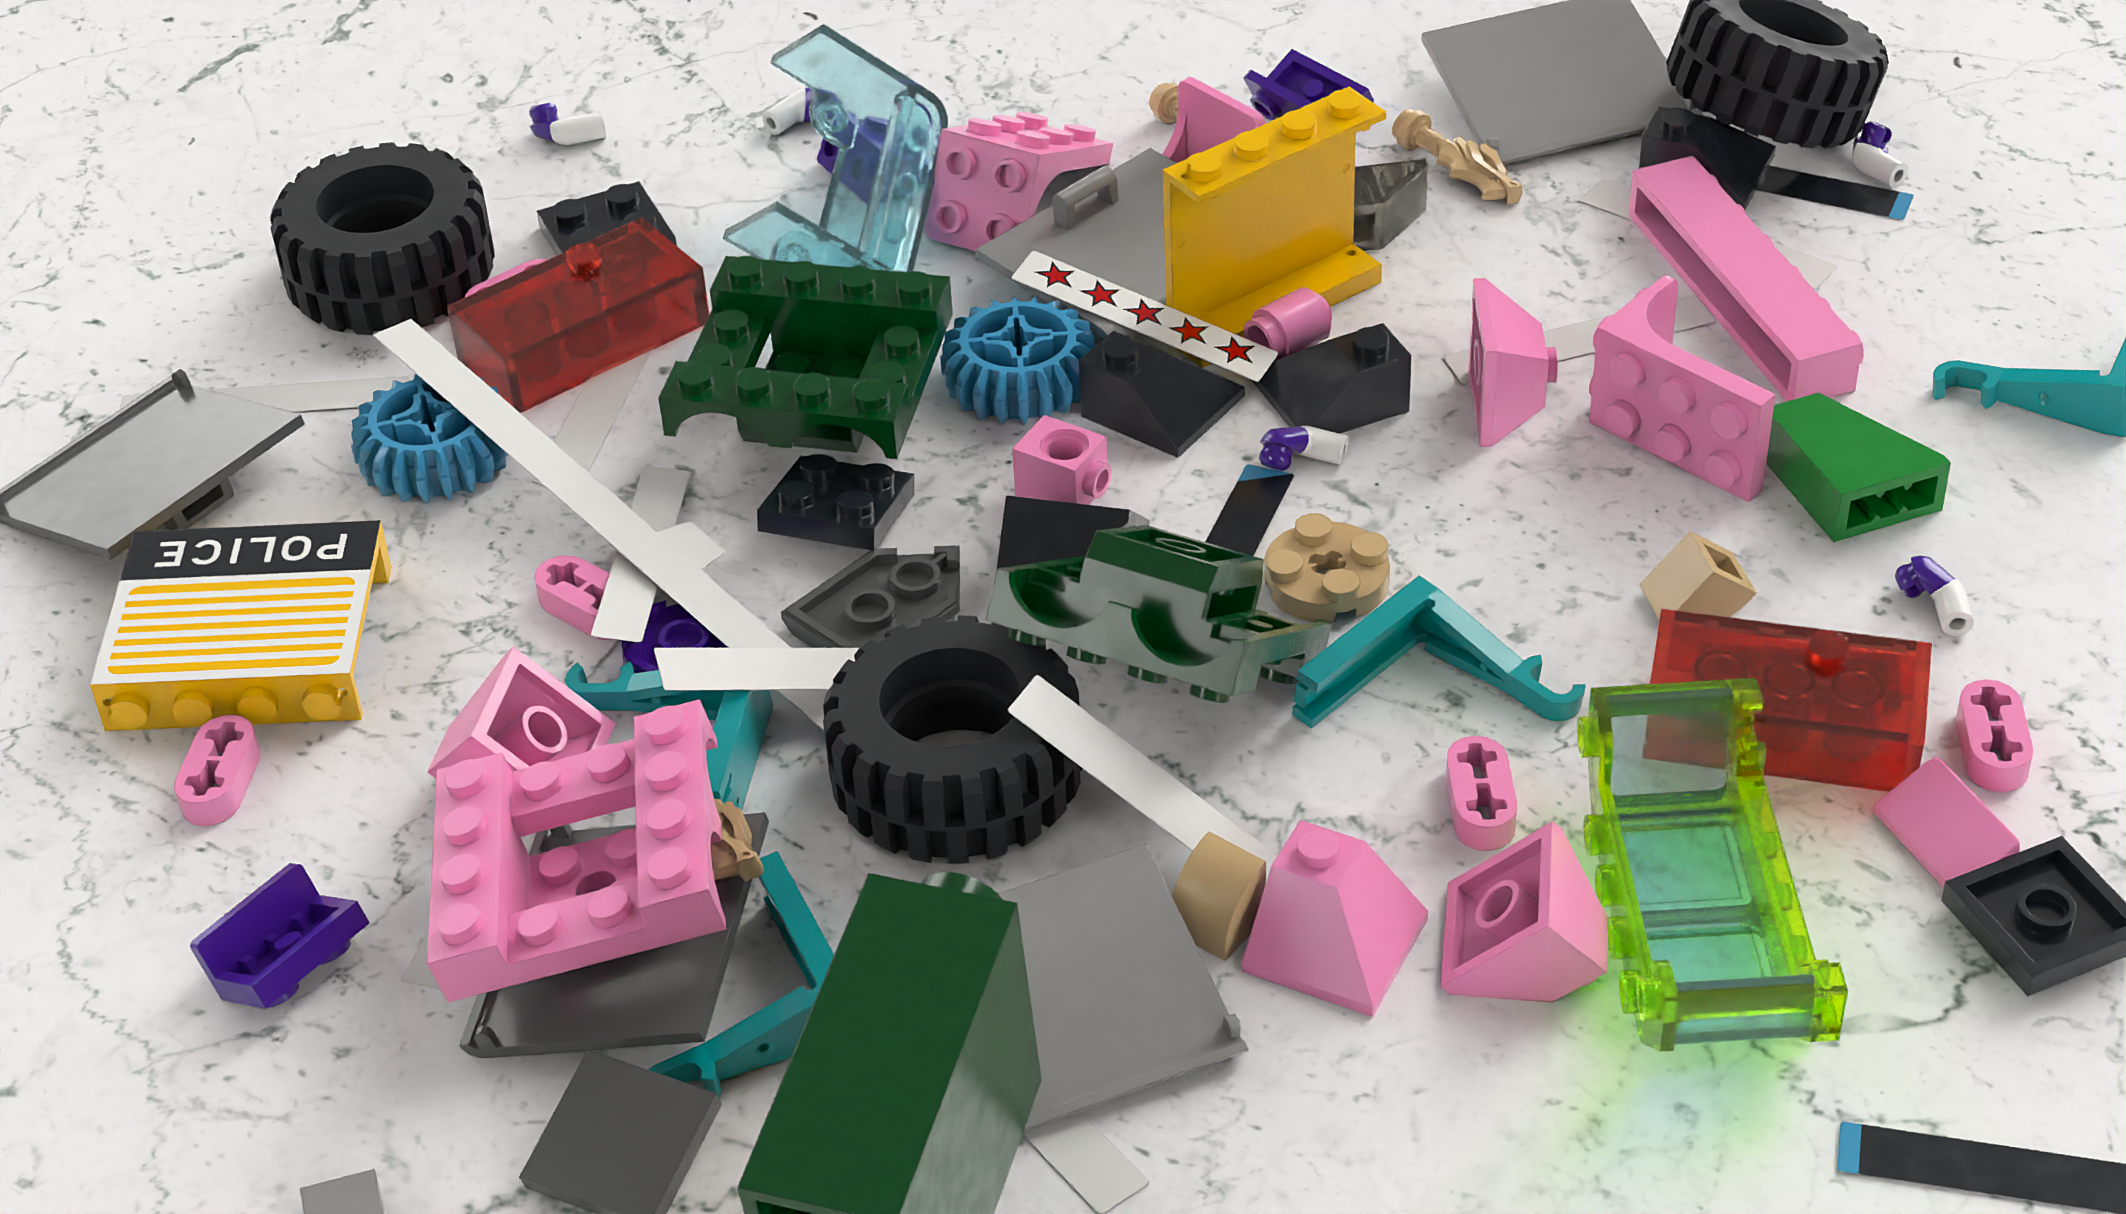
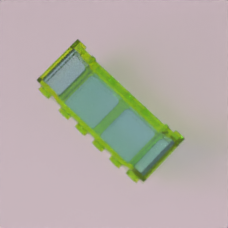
(1698, 870)

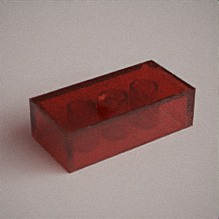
(579, 314)
(1832, 699)

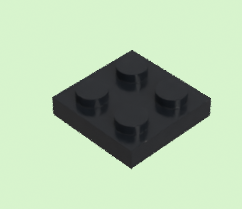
(594, 215)
(836, 502)
(2041, 914)

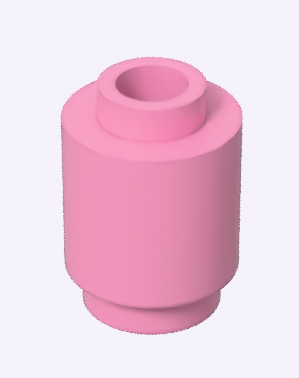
(1291, 323)

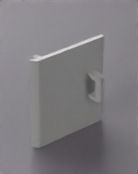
(1554, 76)
(1099, 225)
(1115, 985)

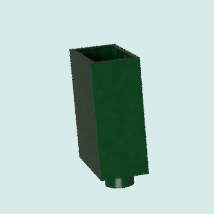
(907, 1063)

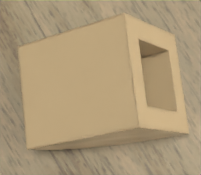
(1698, 579)
(1220, 894)

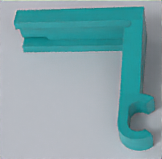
(2062, 394)
(1429, 616)
(738, 716)
(774, 1030)

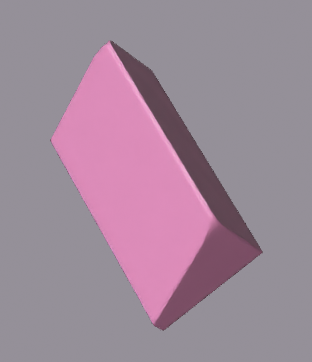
(1944, 823)

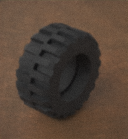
(1779, 68)
(382, 237)
(945, 797)

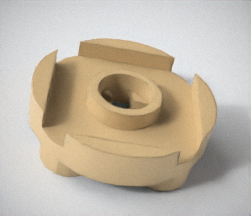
(1358, 564)

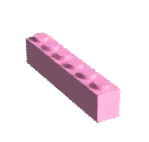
(1745, 280)

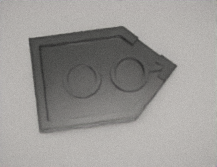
(876, 596)

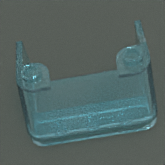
(882, 169)

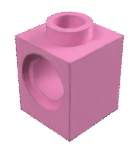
(1061, 463)

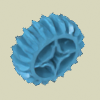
(1016, 359)
(421, 444)

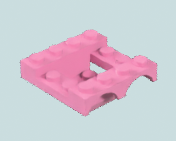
(528, 917)

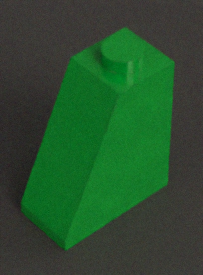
(1852, 468)

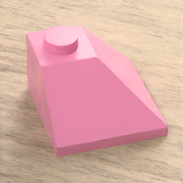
(1506, 363)
(524, 717)
(1333, 921)
(1524, 924)

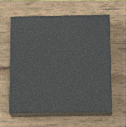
(620, 1138)

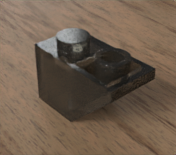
(1387, 201)

